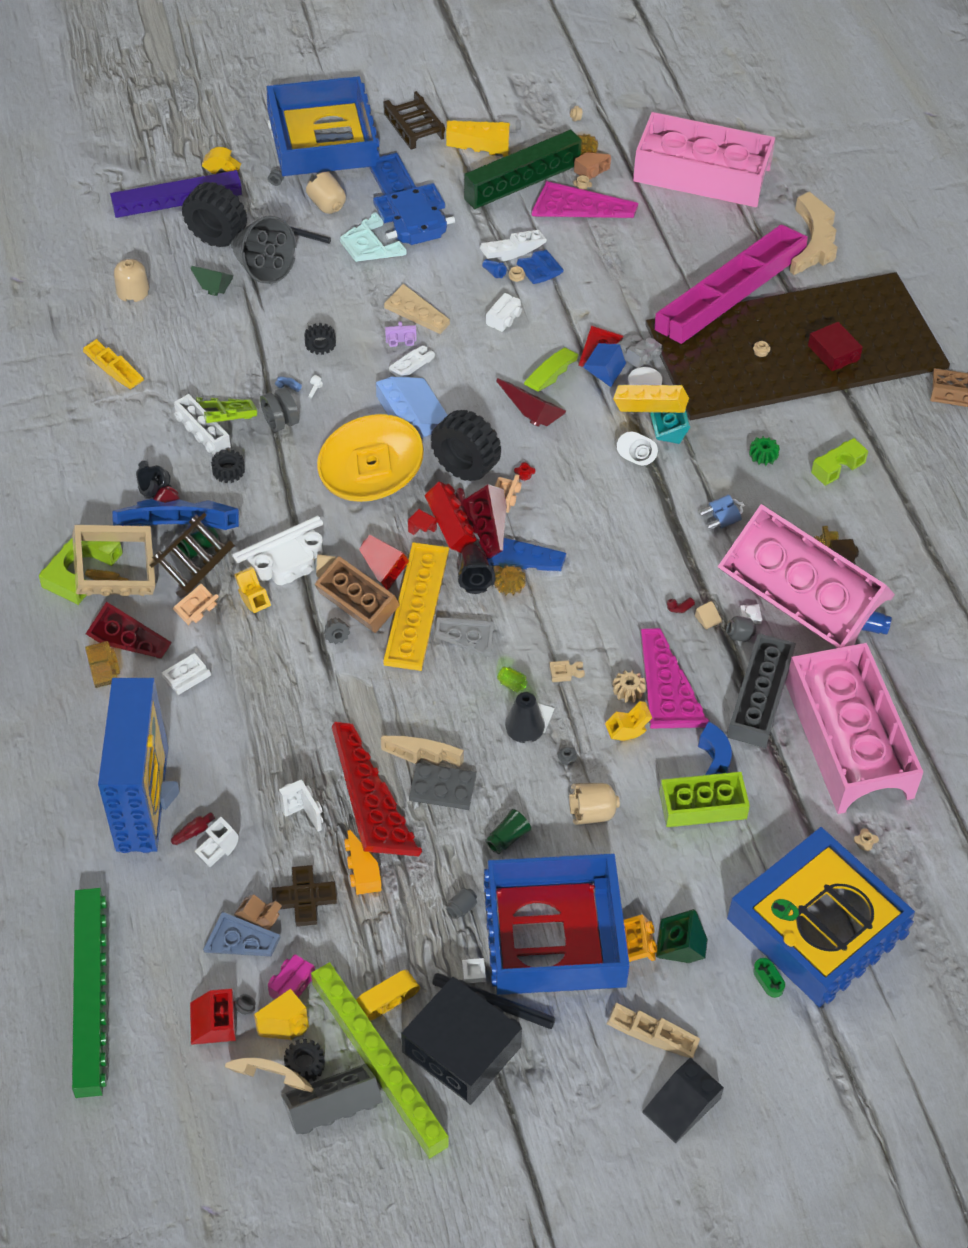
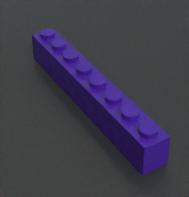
(167, 194)

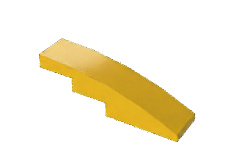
(113, 365)

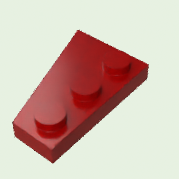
(597, 336)

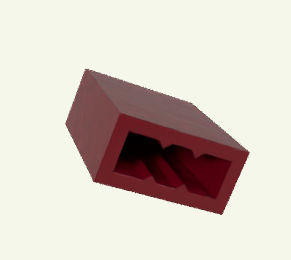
(835, 346)

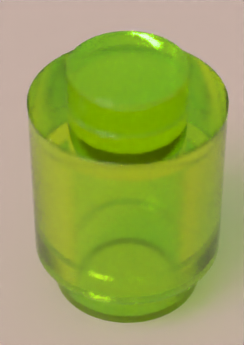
(512, 679)

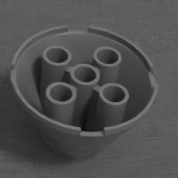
(266, 249)

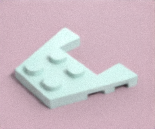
(364, 245)

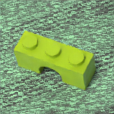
(828, 466)

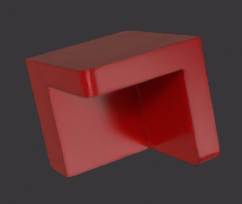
(422, 521)

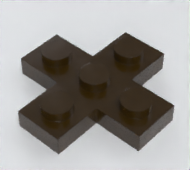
(304, 895)

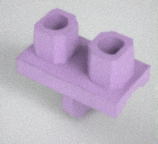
(400, 334)

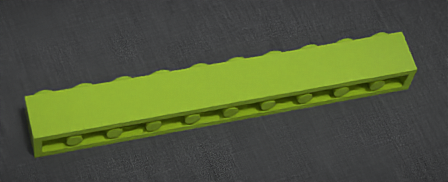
(380, 1061)

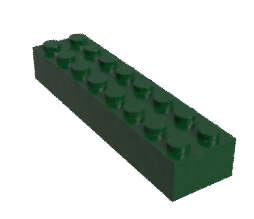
(521, 169)

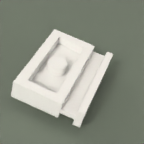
(186, 674)

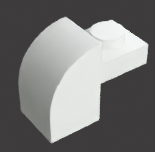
(221, 841)

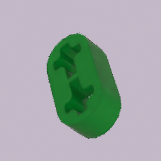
(765, 979)

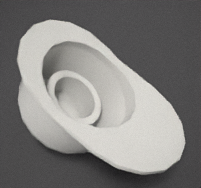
(637, 448)

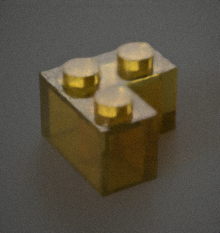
(102, 663)

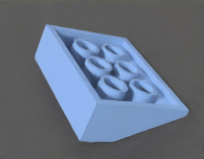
(411, 401)

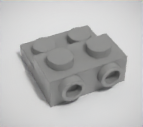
(639, 350)

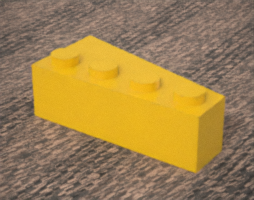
(479, 136)

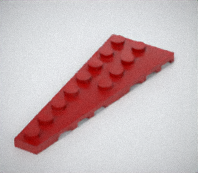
(373, 805)

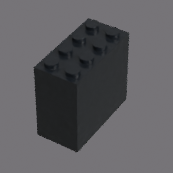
(461, 1039)

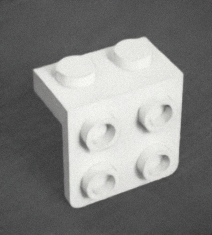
(298, 797)

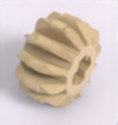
(629, 686)

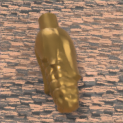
(104, 575)

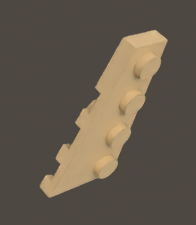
(413, 307)

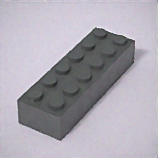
(761, 690)

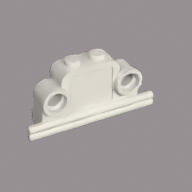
(284, 554)

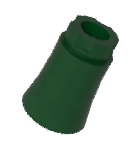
(200, 539)
(508, 831)

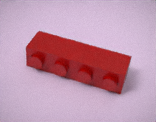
(450, 516)

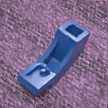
(718, 747)

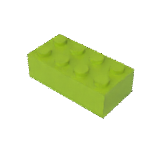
(704, 799)

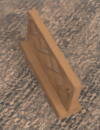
(949, 394)

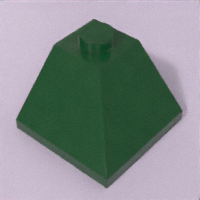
(212, 280)
(682, 938)

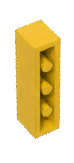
(651, 398)

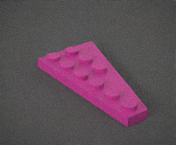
(567, 201)
(667, 688)

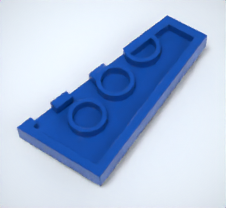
(528, 555)

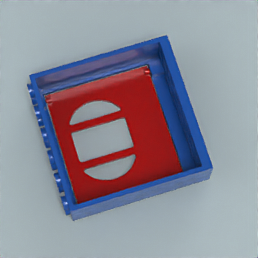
(568, 887)

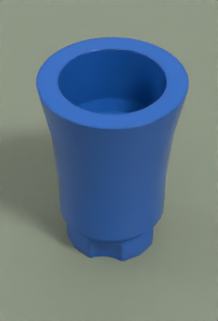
(878, 623)

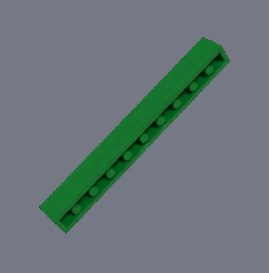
(88, 994)

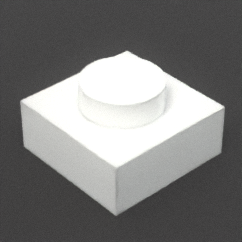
(752, 612)
(474, 970)

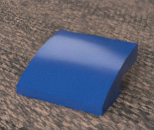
(540, 267)

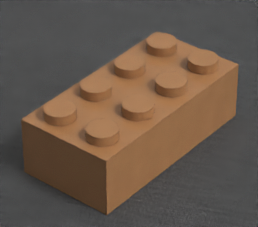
(357, 594)

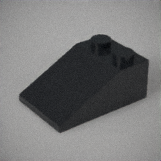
(683, 1100)

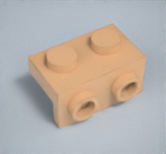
(510, 488)
(195, 604)

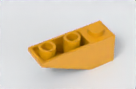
(365, 867)

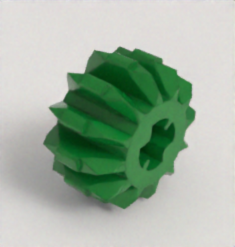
(764, 450)

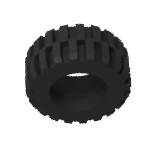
(214, 214)
(466, 445)

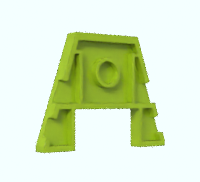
(228, 409)

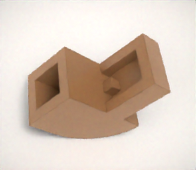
(257, 912)

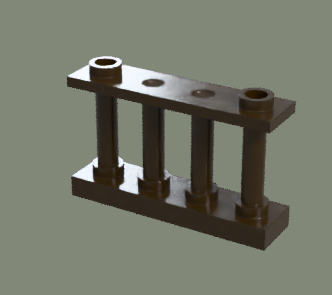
(405, 129)
(197, 572)

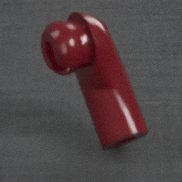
(675, 607)

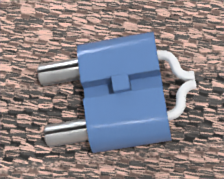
(724, 512)

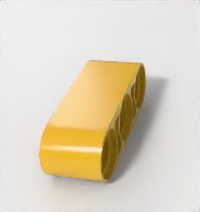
(388, 994)

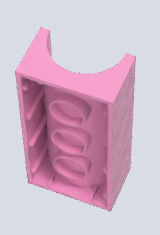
(703, 159)
(804, 578)
(852, 724)

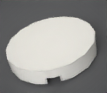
(644, 376)

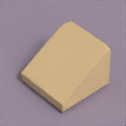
(323, 564)
(708, 615)

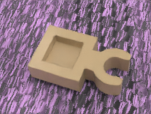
(563, 671)

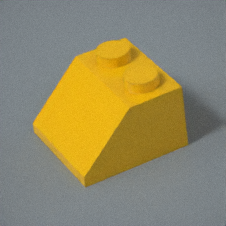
(282, 1018)

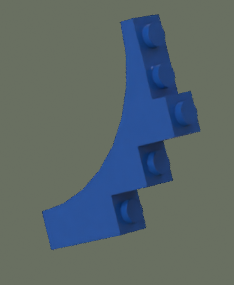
(176, 512)

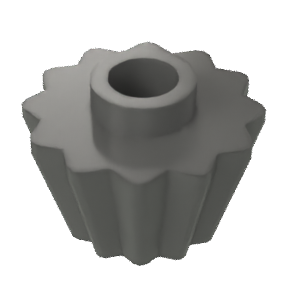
(336, 631)

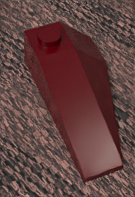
(531, 406)
(487, 514)
(126, 633)

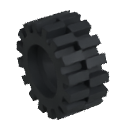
(320, 345)
(228, 473)
(305, 1049)

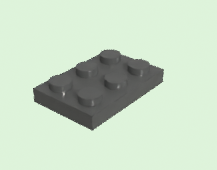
(442, 786)

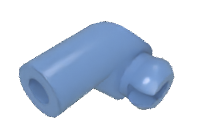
(289, 382)

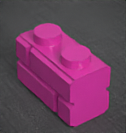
(294, 975)

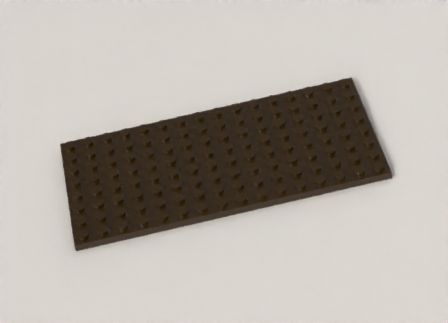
(727, 376)

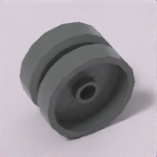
(279, 409)

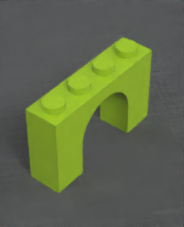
(61, 581)

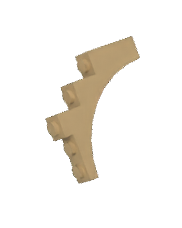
(820, 221)

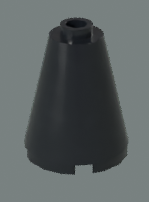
(475, 571)
(525, 719)

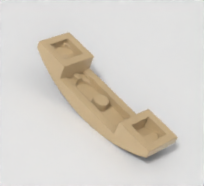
(248, 1067)

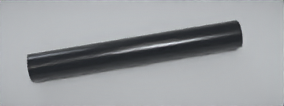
(311, 235)

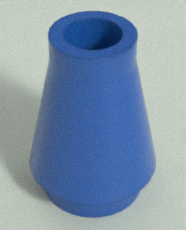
(495, 268)

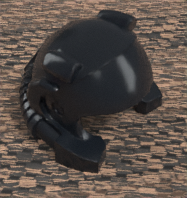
(151, 479)

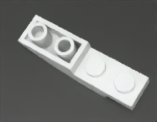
(516, 246)

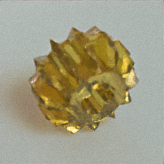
(589, 144)
(509, 580)

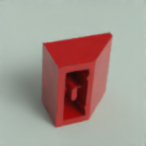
(213, 1017)

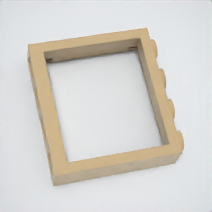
(112, 533)

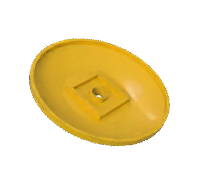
(378, 438)

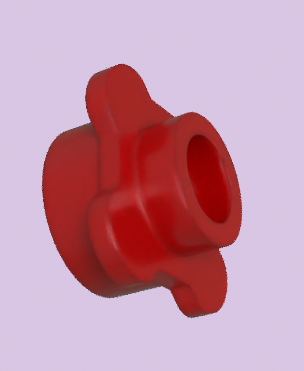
(524, 471)

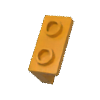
(640, 938)

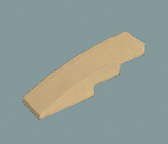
(414, 749)
(653, 1031)

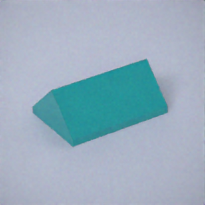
(670, 426)

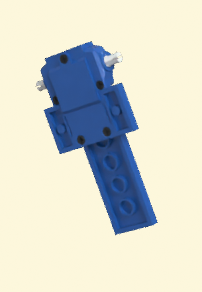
(411, 208)

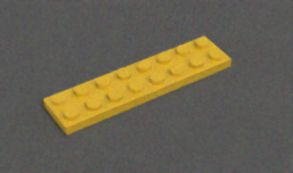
(417, 607)

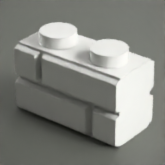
(503, 312)

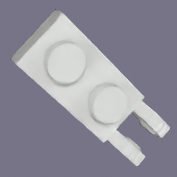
(411, 362)

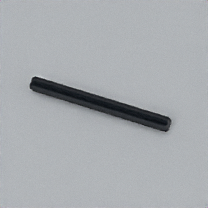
(505, 1004)

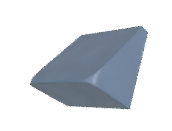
(168, 793)

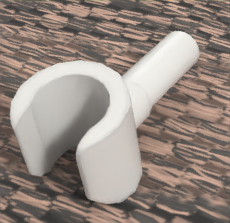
(317, 383)

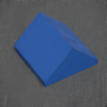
(606, 362)

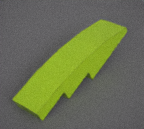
(550, 369)

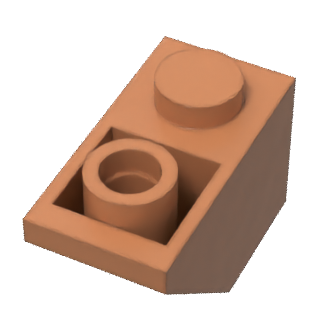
(592, 164)

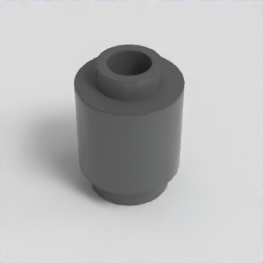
(461, 903)

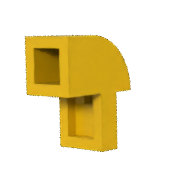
(220, 158)
(250, 591)
(629, 725)

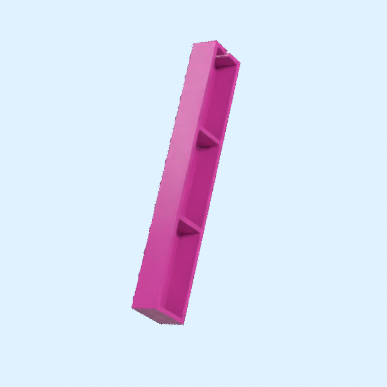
(729, 284)

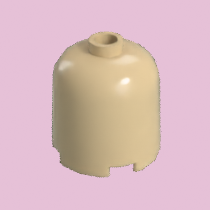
(326, 193)
(131, 280)
(593, 802)

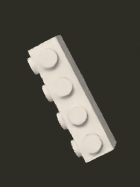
(209, 434)

